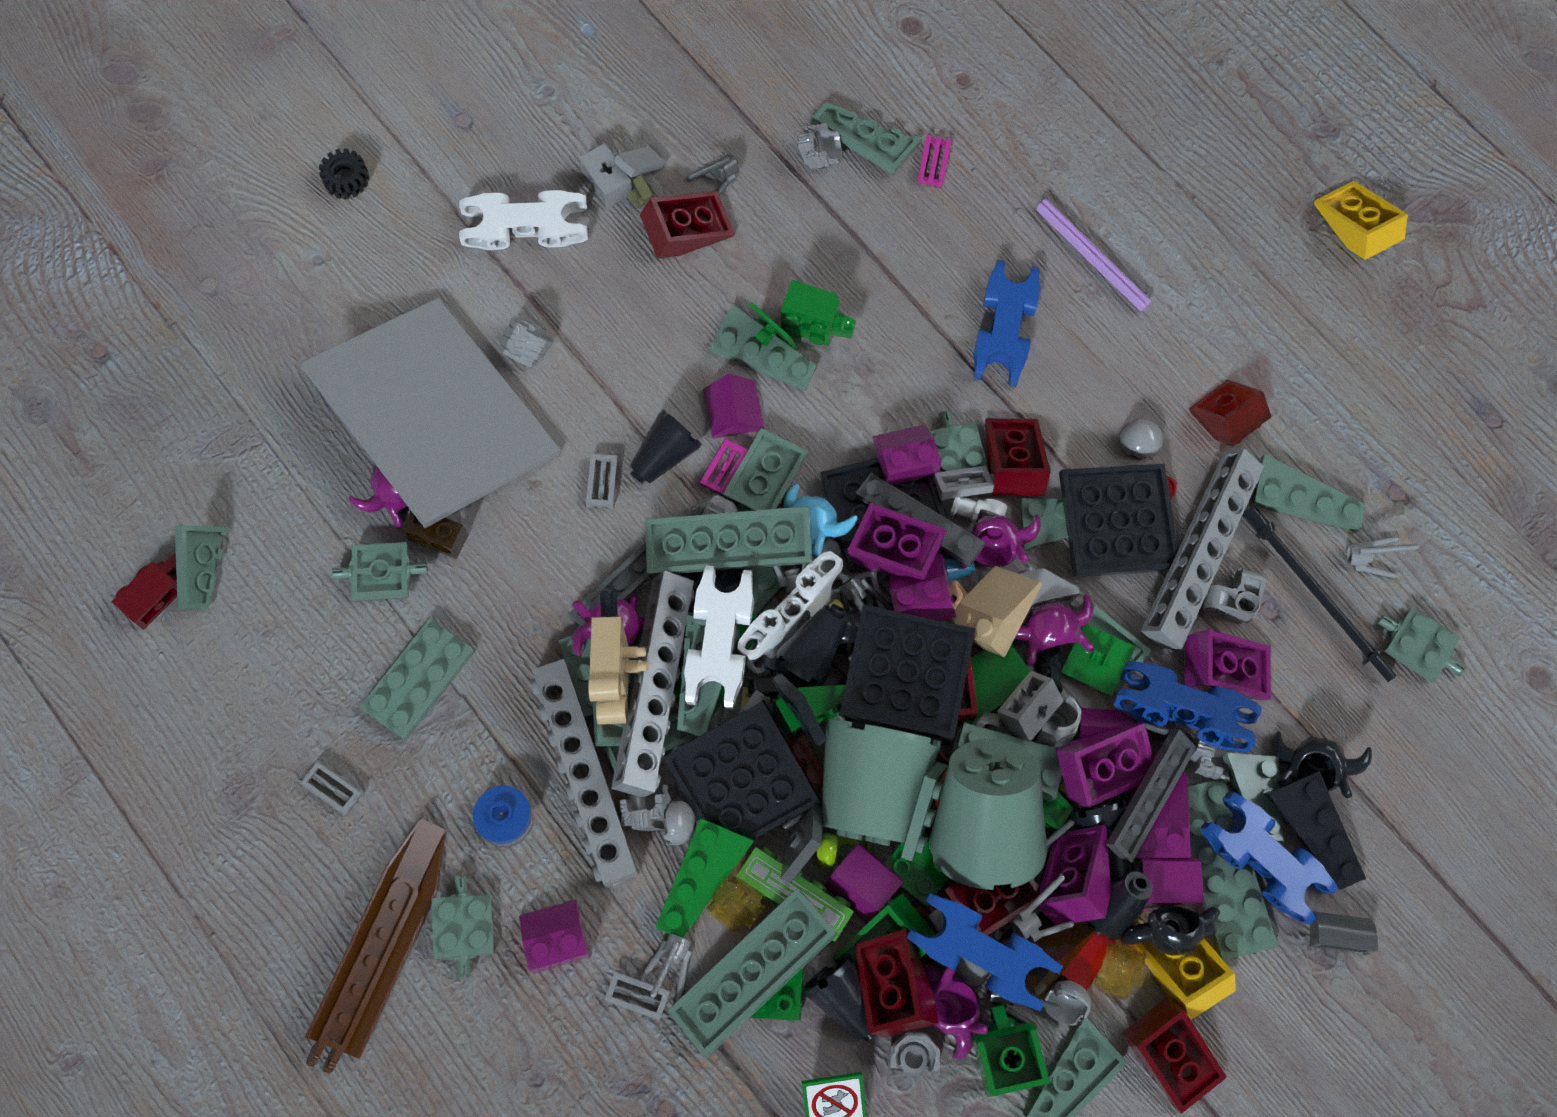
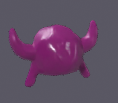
(383, 497)
(1003, 540)
(626, 610)
(1055, 625)
(956, 1008)

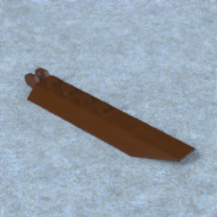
(378, 947)

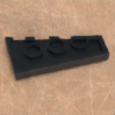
(1315, 820)

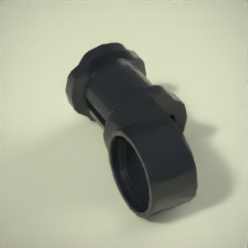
(1052, 662)

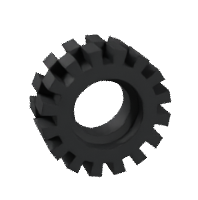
(341, 161)

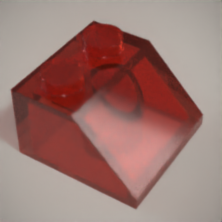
(1231, 412)

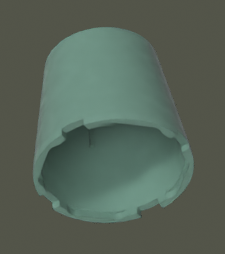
(873, 780)
(990, 816)

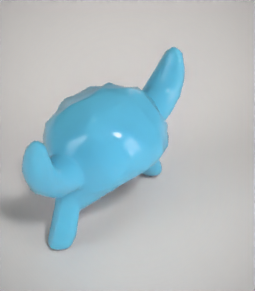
(823, 518)

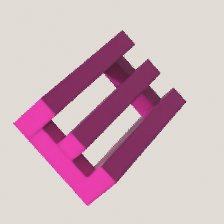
(937, 143)
(714, 487)

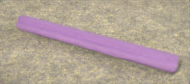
(1093, 255)

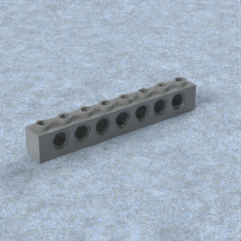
(1202, 549)
(558, 677)
(628, 775)

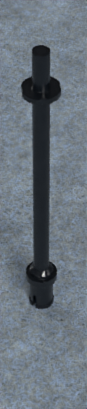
(1266, 531)

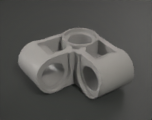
(1225, 601)

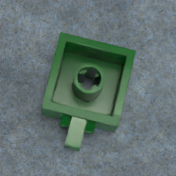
(814, 314)
(992, 1049)

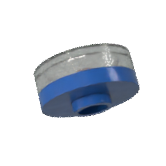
(503, 816)

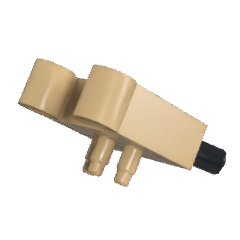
(611, 663)

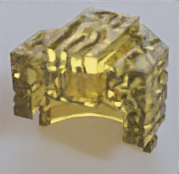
(735, 904)
(1121, 971)

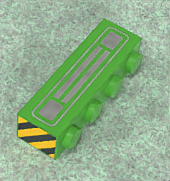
(764, 876)

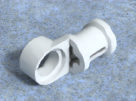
(972, 509)

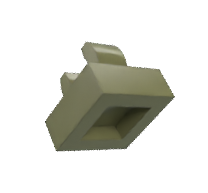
(642, 193)

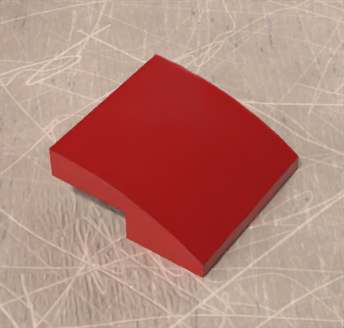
(1088, 961)

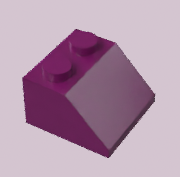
(907, 454)
(553, 937)

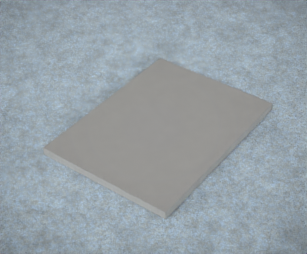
(430, 411)

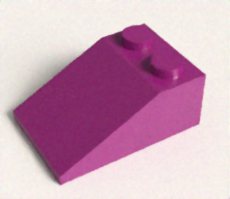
(895, 543)
(926, 597)
(1228, 662)
(1105, 764)
(1171, 831)
(1086, 888)

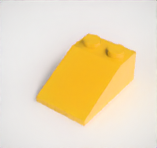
(1362, 219)
(1191, 979)

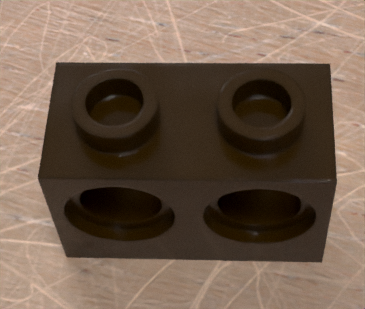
(443, 536)

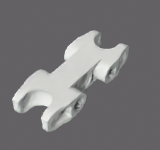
(515, 220)
(776, 626)
(716, 658)

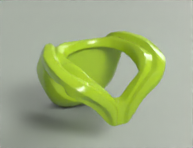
(829, 845)

